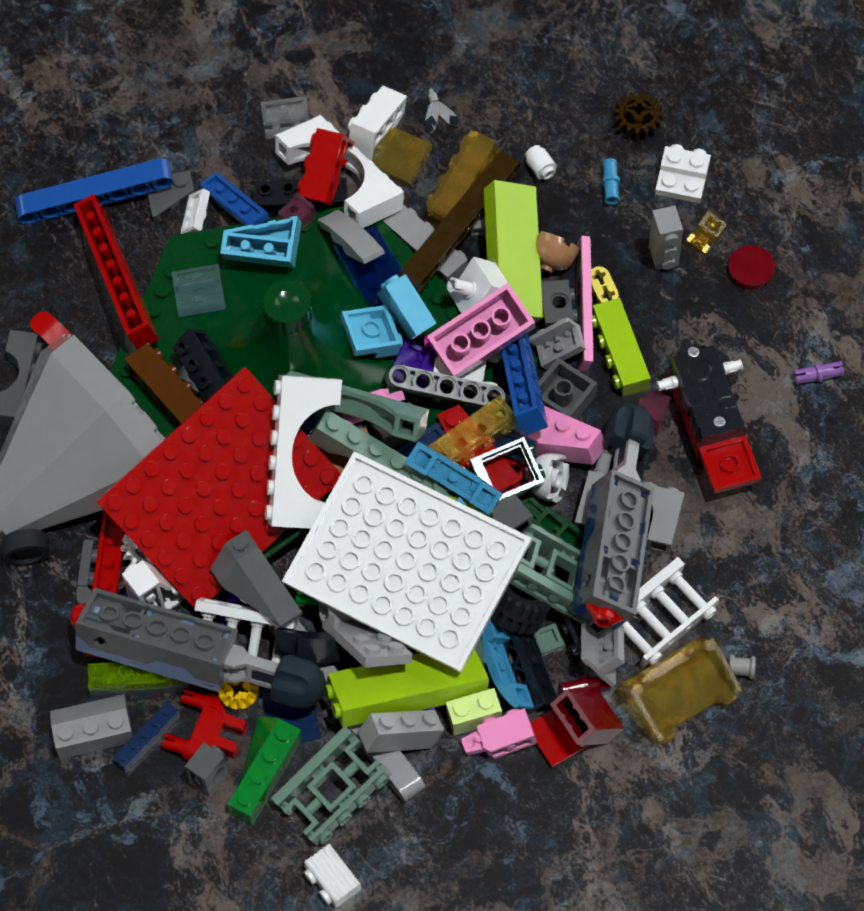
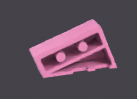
(569, 437)

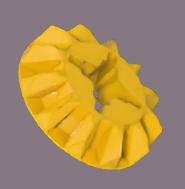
(242, 699)

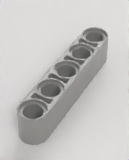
(433, 386)

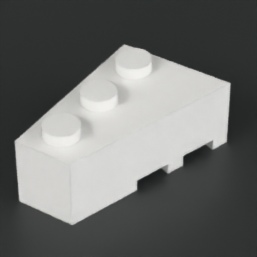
(376, 119)
(150, 586)

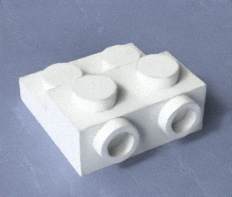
(683, 173)

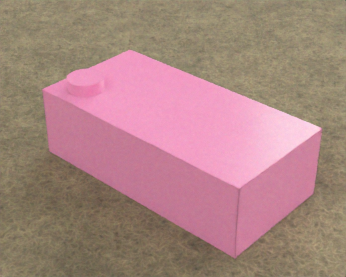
(481, 331)

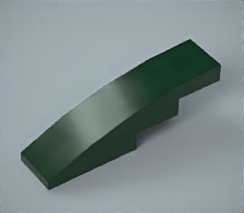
(553, 523)

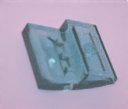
(198, 290)

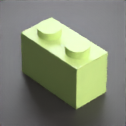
(471, 710)

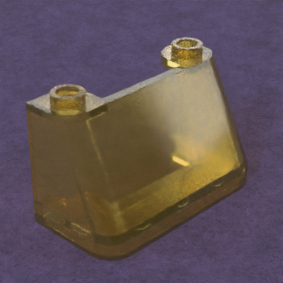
(680, 687)

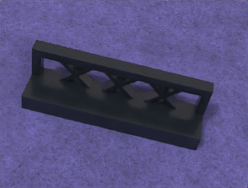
(532, 665)

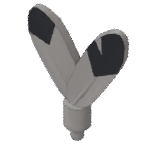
(437, 109)

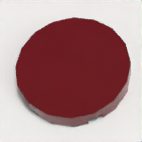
(751, 267)

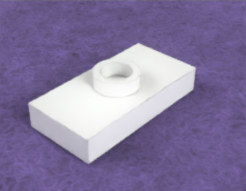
(195, 211)

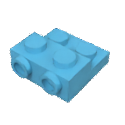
(372, 331)

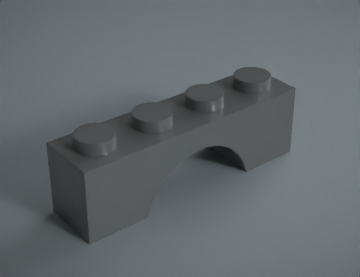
(22, 351)

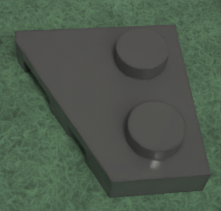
(171, 197)

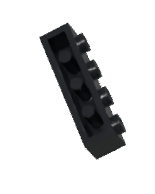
(276, 194)
(202, 362)

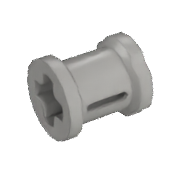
(742, 666)

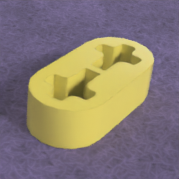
(608, 285)

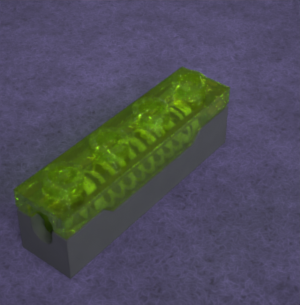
(118, 679)

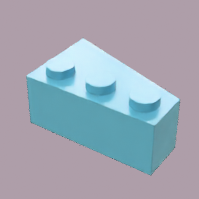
(264, 243)

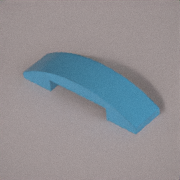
(454, 477)
(500, 668)

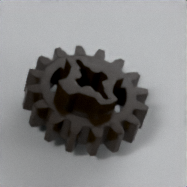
(638, 115)

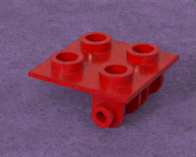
(554, 738)

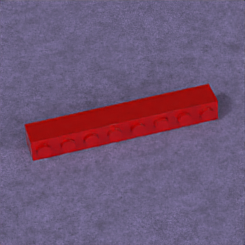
(116, 272)

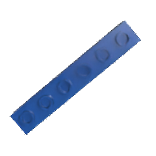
(524, 386)

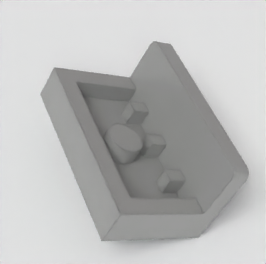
(558, 341)

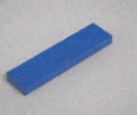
(234, 201)

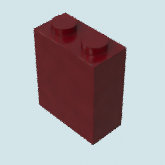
(587, 716)

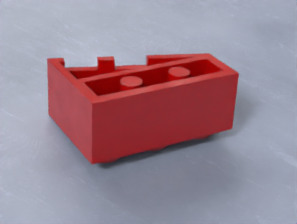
(324, 165)

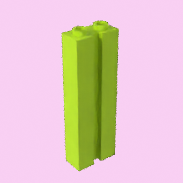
(511, 240)
(401, 687)

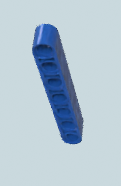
(107, 187)

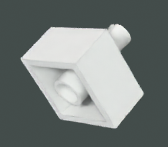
(475, 283)

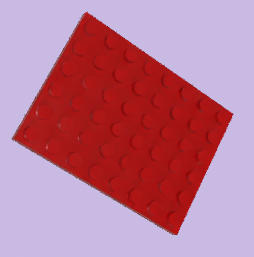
(210, 486)

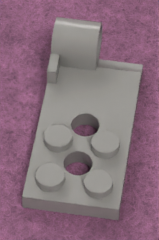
(362, 642)

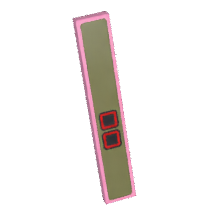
(584, 301)

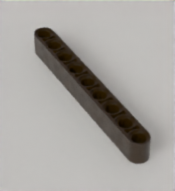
(457, 223)

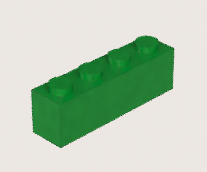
(267, 759)

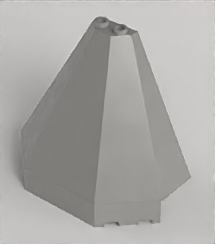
(69, 439)

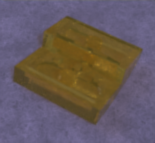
(401, 154)

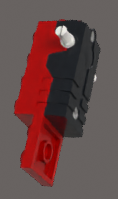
(712, 416)

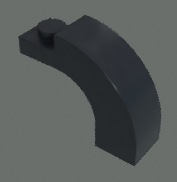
(312, 646)

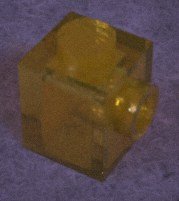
(706, 231)

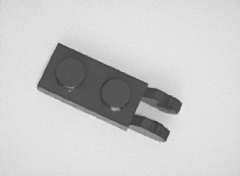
(85, 576)

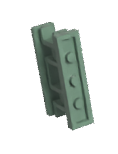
(544, 585)
(317, 771)

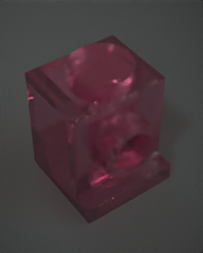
(298, 207)

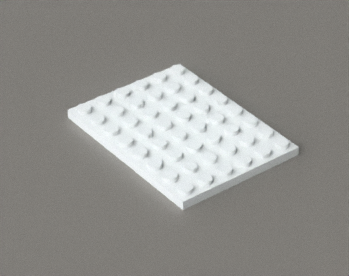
(407, 561)

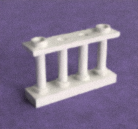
(655, 589)
(234, 613)

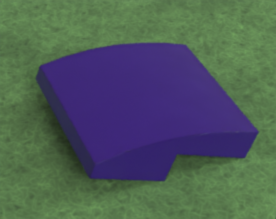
(416, 357)

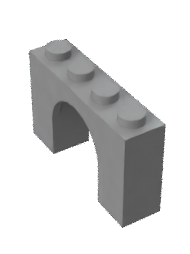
(664, 513)

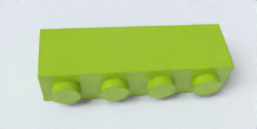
(620, 347)

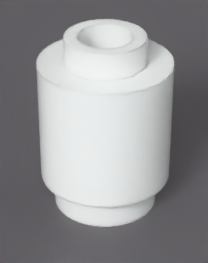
(540, 162)

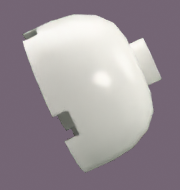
(556, 476)

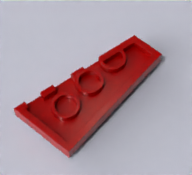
(499, 470)

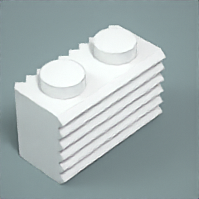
(332, 876)

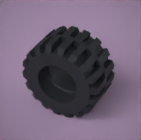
(520, 611)

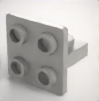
(602, 651)

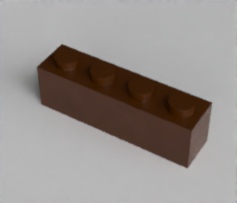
(163, 383)

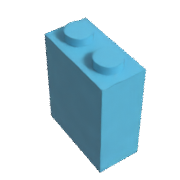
(406, 306)

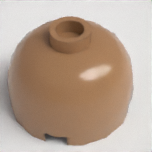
(554, 252)

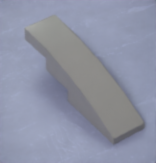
(353, 238)

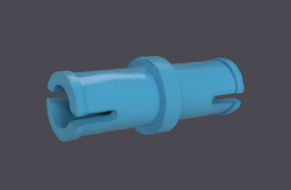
(610, 181)

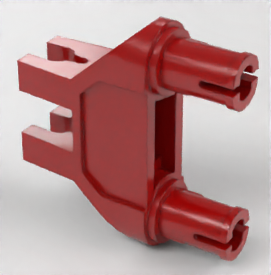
(209, 727)

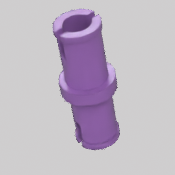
(818, 372)

